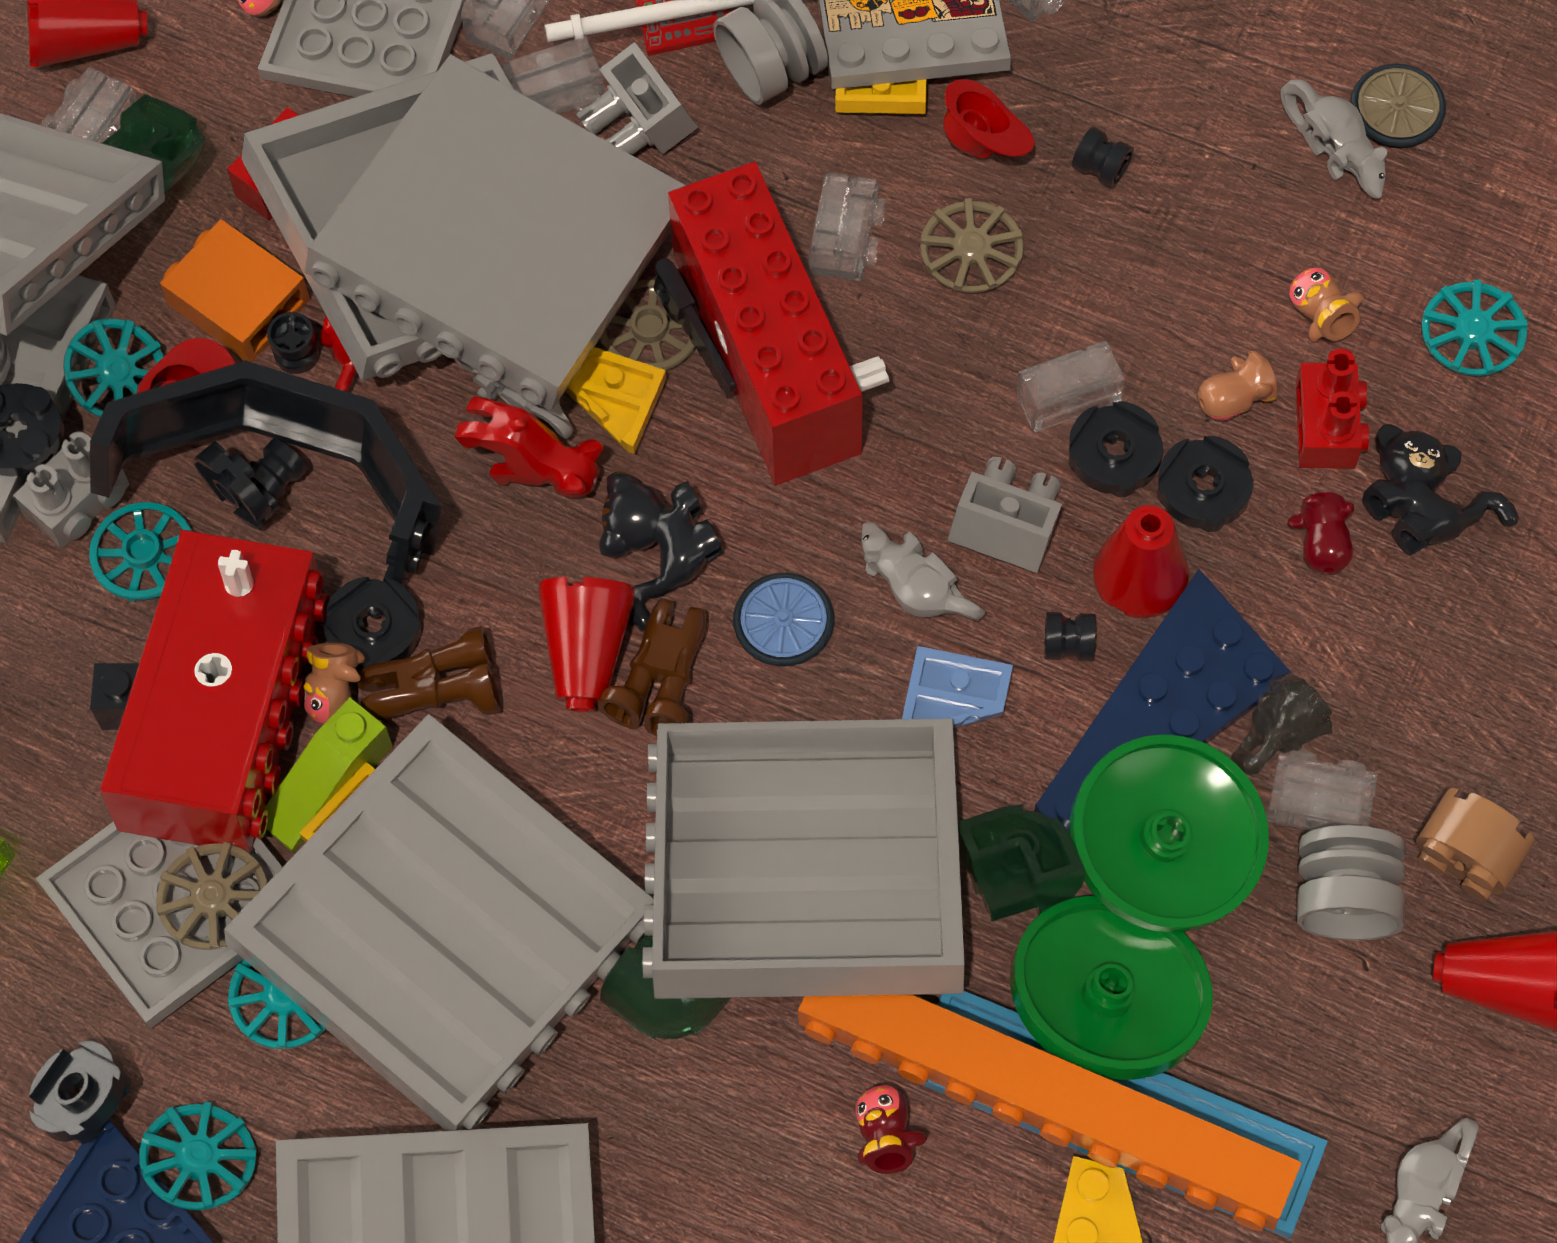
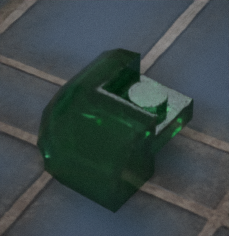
(160, 133)
(1019, 860)
(634, 1000)

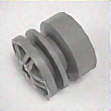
(770, 46)
(1351, 883)

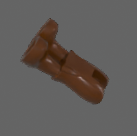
(664, 659)
(420, 683)

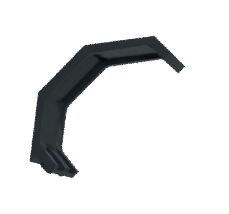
(280, 408)

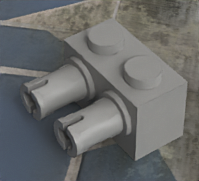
(641, 91)
(60, 494)
(1006, 519)

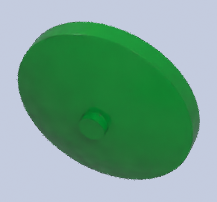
(1169, 833)
(1109, 990)

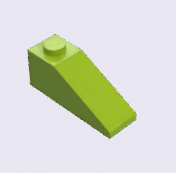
(323, 768)

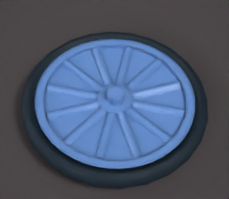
(783, 619)

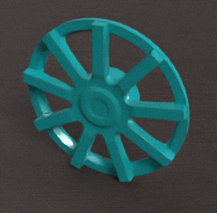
(1474, 327)
(114, 367)
(139, 550)
(276, 1003)
(197, 1155)

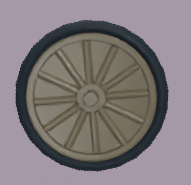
(1399, 104)

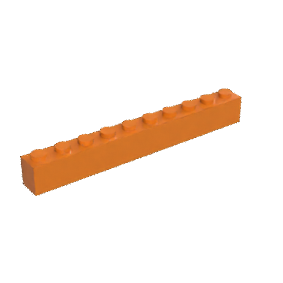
(1059, 1100)

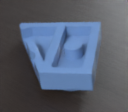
(956, 687)

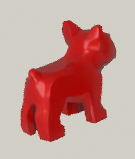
(530, 449)

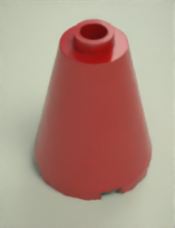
(81, 28)
(1142, 564)
(584, 635)
(1504, 975)

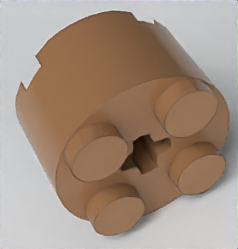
(1474, 844)

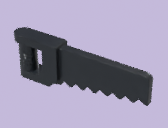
(680, 308)

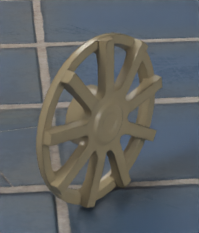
(971, 245)
(649, 327)
(210, 896)

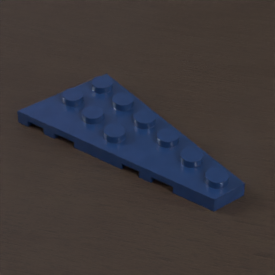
(1187, 682)
(108, 1201)

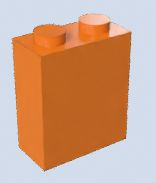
(233, 289)

